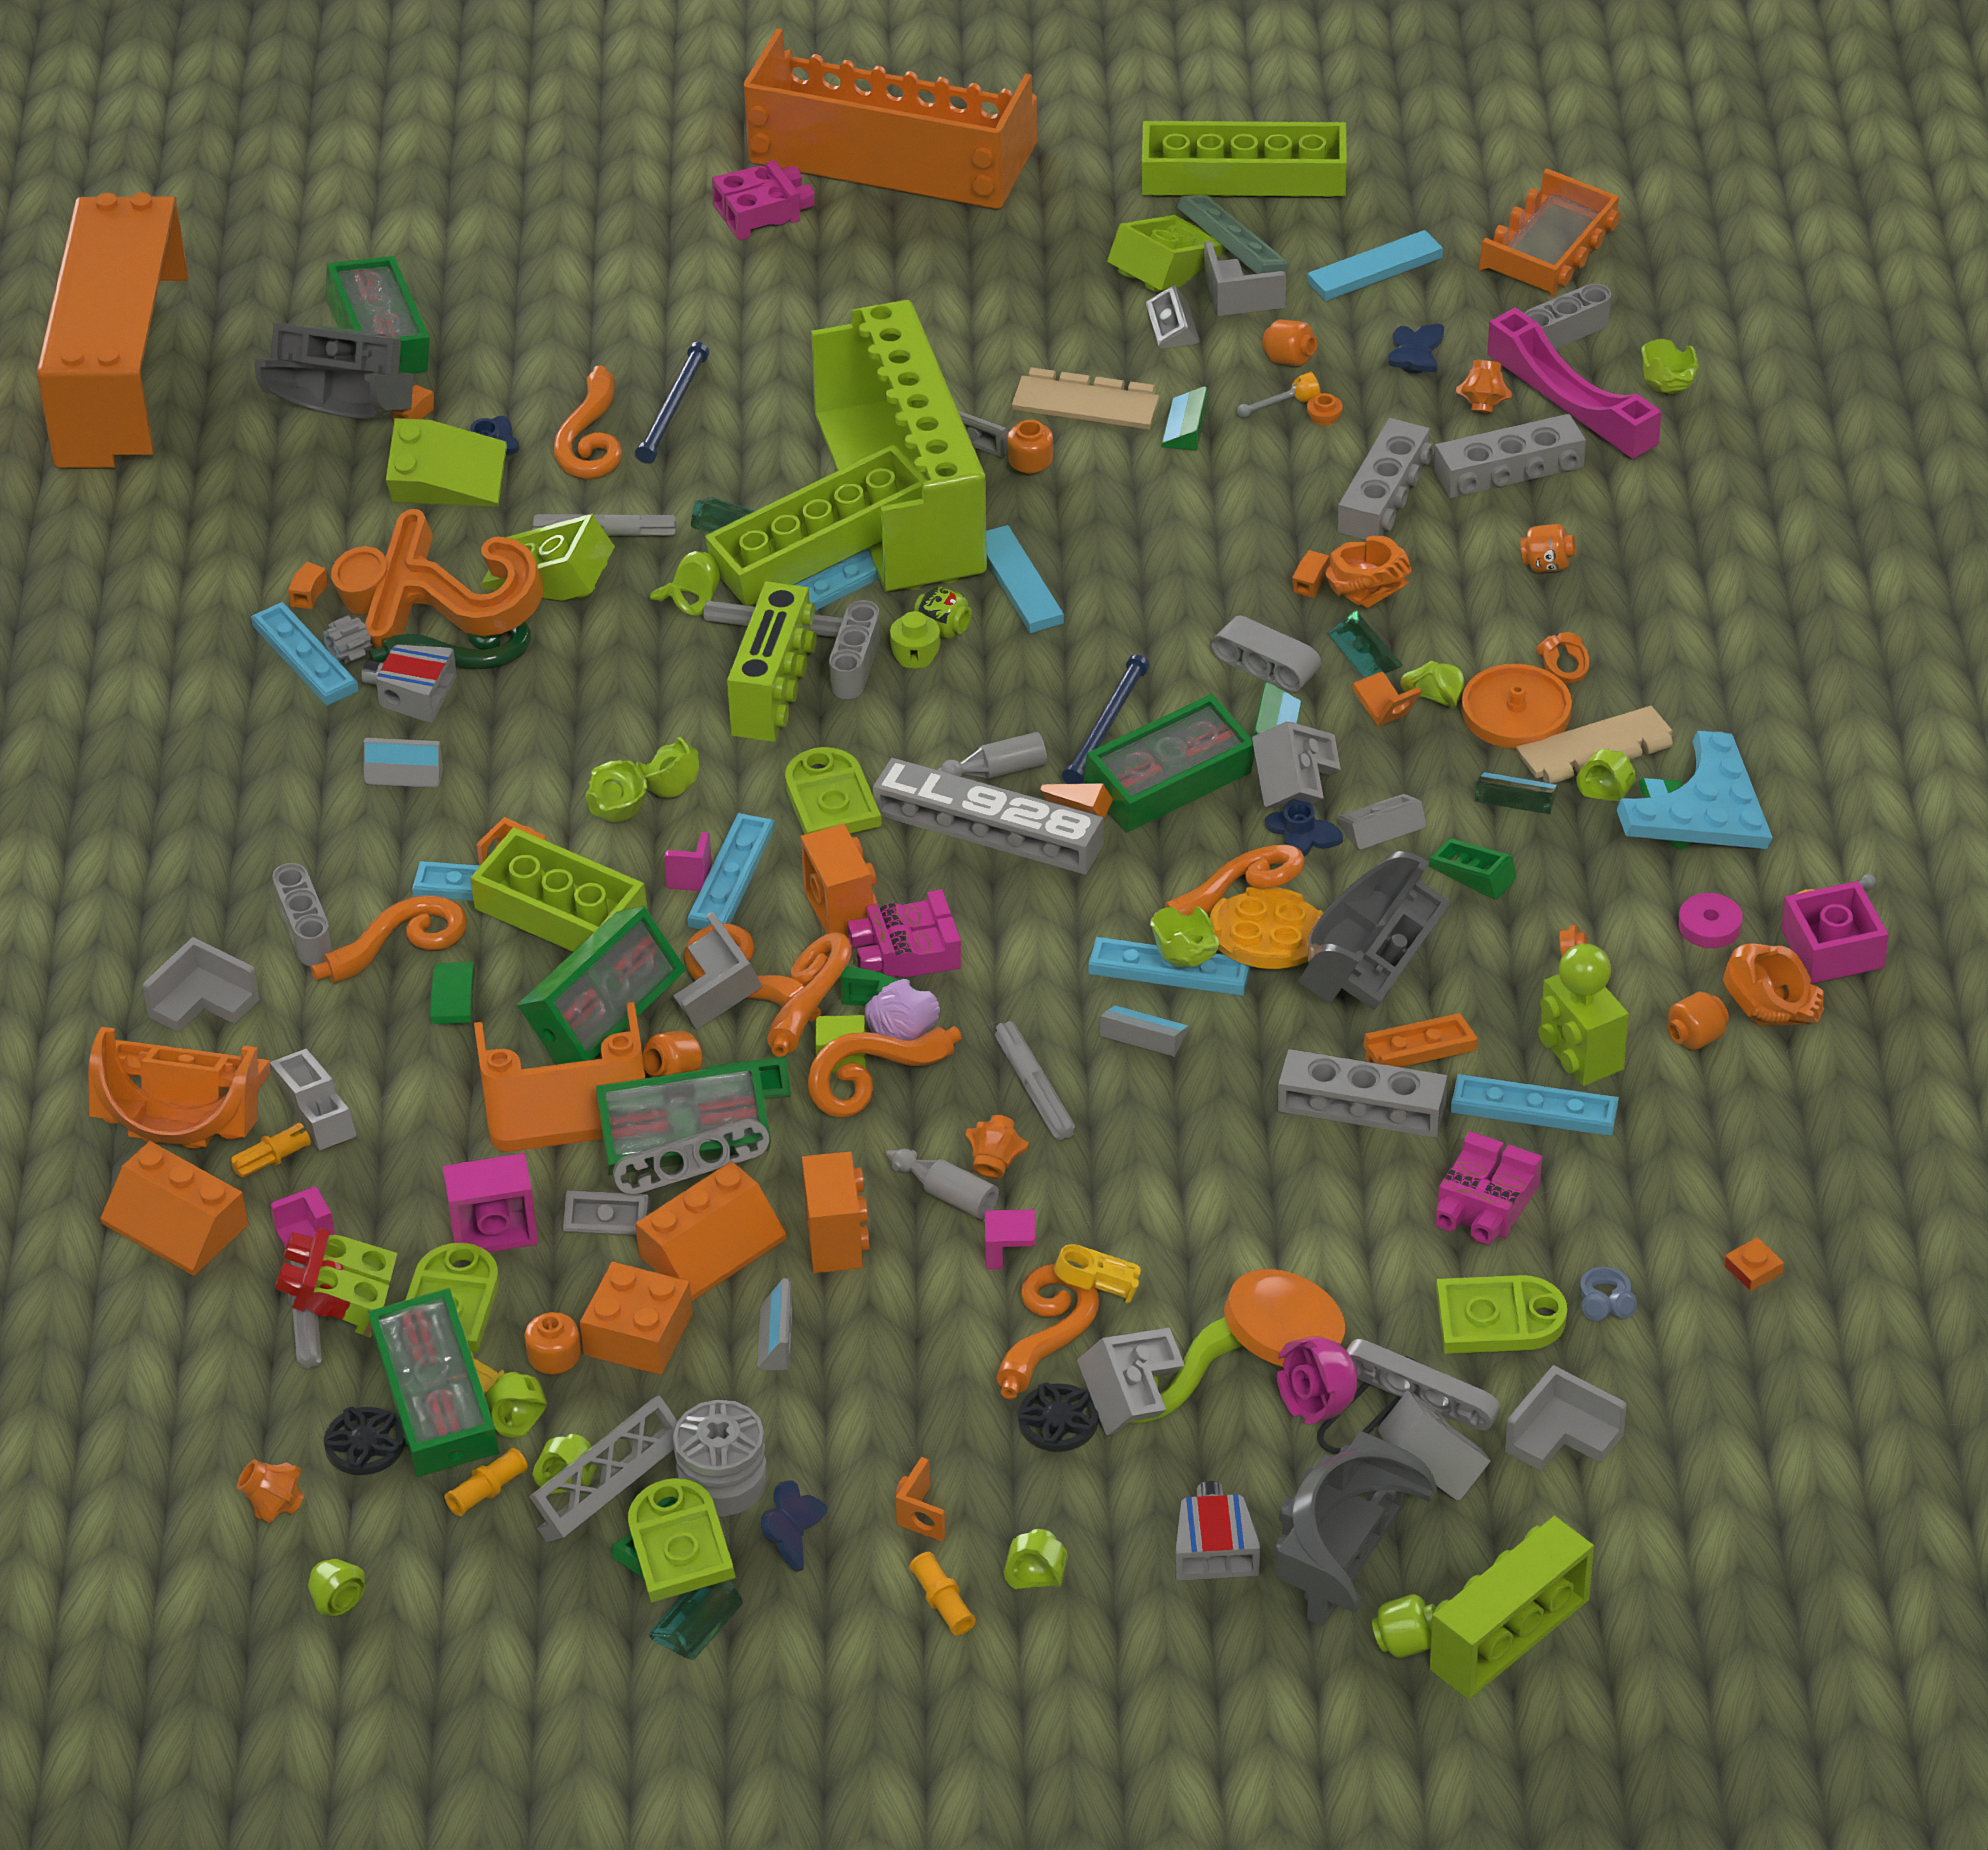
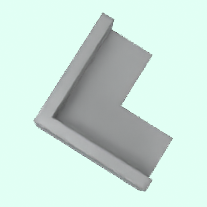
(1239, 293)
(1291, 762)
(726, 978)
(199, 980)
(1122, 1375)
(1564, 1412)
(1445, 1451)

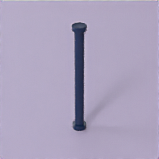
(647, 450)
(1136, 667)

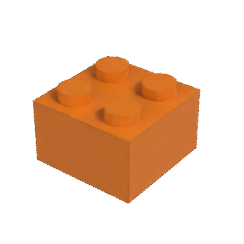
(836, 877)
(835, 1211)
(636, 1318)

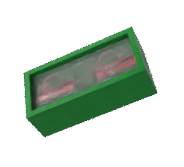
(376, 299)
(1170, 762)
(590, 989)
(679, 1105)
(433, 1382)

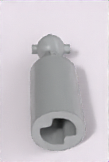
(1001, 757)
(948, 1182)

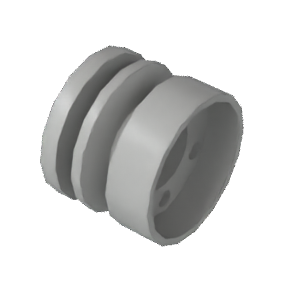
(724, 1452)

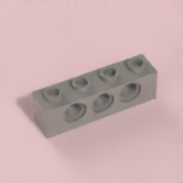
(1509, 455)
(1384, 479)
(1362, 1093)

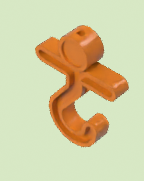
(393, 583)

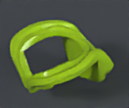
(696, 574)
(1437, 682)

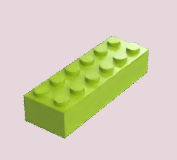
(1244, 158)
(813, 525)

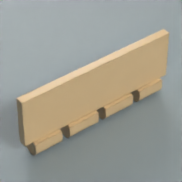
(1077, 399)
(1558, 754)

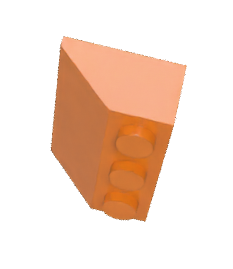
(174, 1208)
(710, 1230)

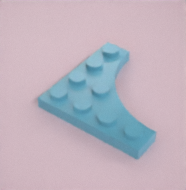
(1710, 808)

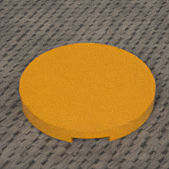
(1265, 927)

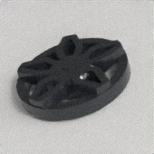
(1058, 1417)
(364, 1440)

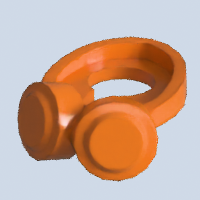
(1574, 648)

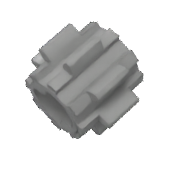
(347, 639)

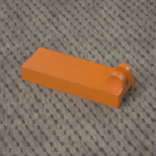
(1420, 1041)

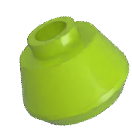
(336, 1586)

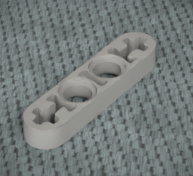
(689, 1150)
(1459, 1399)

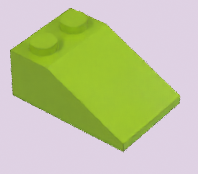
(1161, 251)
(444, 465)
(567, 555)

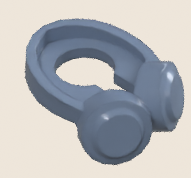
(1597, 1304)

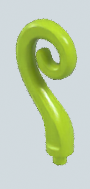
(1205, 1348)

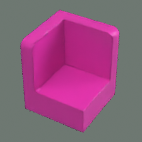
(689, 869)
(301, 1214)
(1007, 1229)

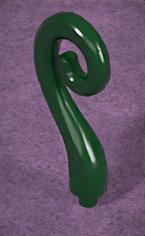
(488, 656)

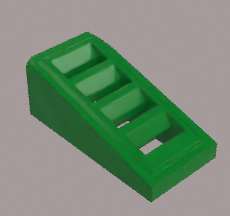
(1491, 881)

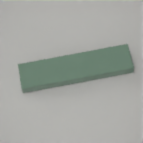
(1232, 234)

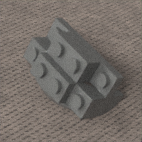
(335, 371)
(1372, 931)
(1333, 1530)

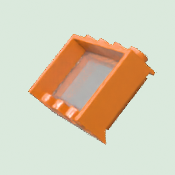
(1552, 232)

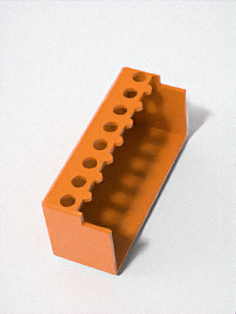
(884, 137)
(102, 326)

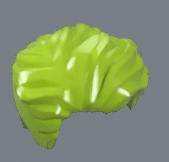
(1668, 368)
(671, 770)
(616, 791)
(1184, 938)

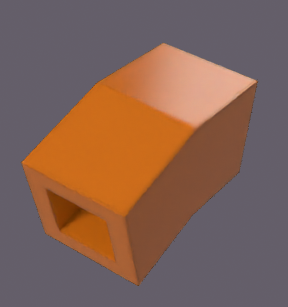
(421, 405)
(1310, 573)
(307, 585)

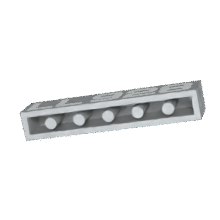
(989, 815)

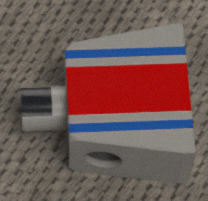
(413, 679)
(1215, 1536)

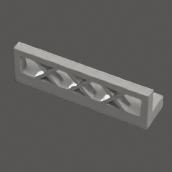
(587, 1500)

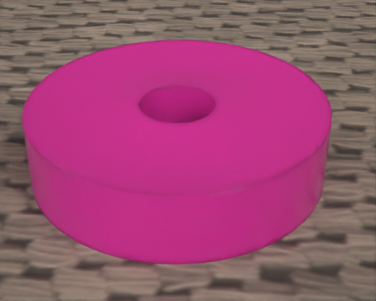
(1710, 920)

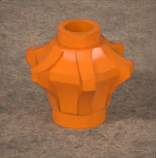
(1484, 386)
(995, 1146)
(271, 1488)

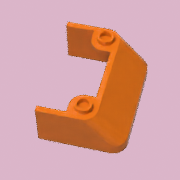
(553, 1101)

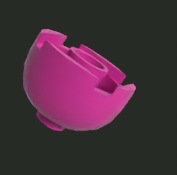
(1316, 1378)

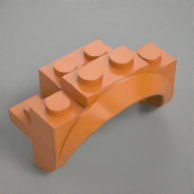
(182, 1093)

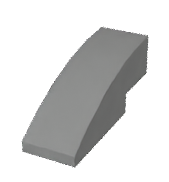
(314, 1099)

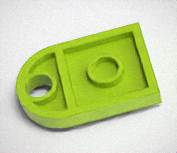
(832, 793)
(471, 1286)
(1498, 1313)
(678, 1544)

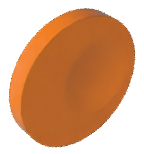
(1516, 705)
(1280, 1307)

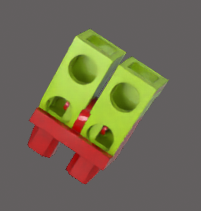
(337, 1277)

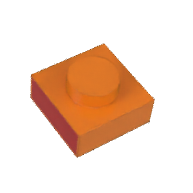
(1754, 1264)

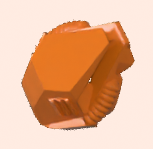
(1368, 570)
(1757, 980)

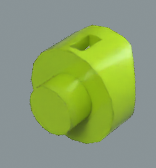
(917, 633)
(1606, 775)
(518, 1400)
(560, 1453)
(1035, 1560)

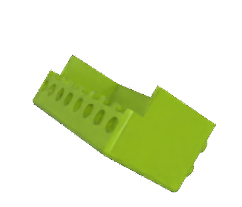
(885, 388)

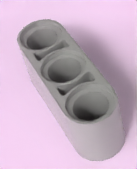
(1573, 314)
(854, 649)
(1266, 653)
(301, 913)

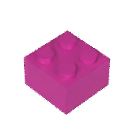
(1835, 931)
(491, 1203)

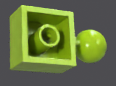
(1583, 1017)

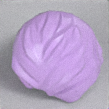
(902, 1011)

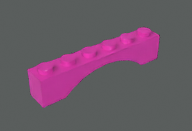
(1524, 349)

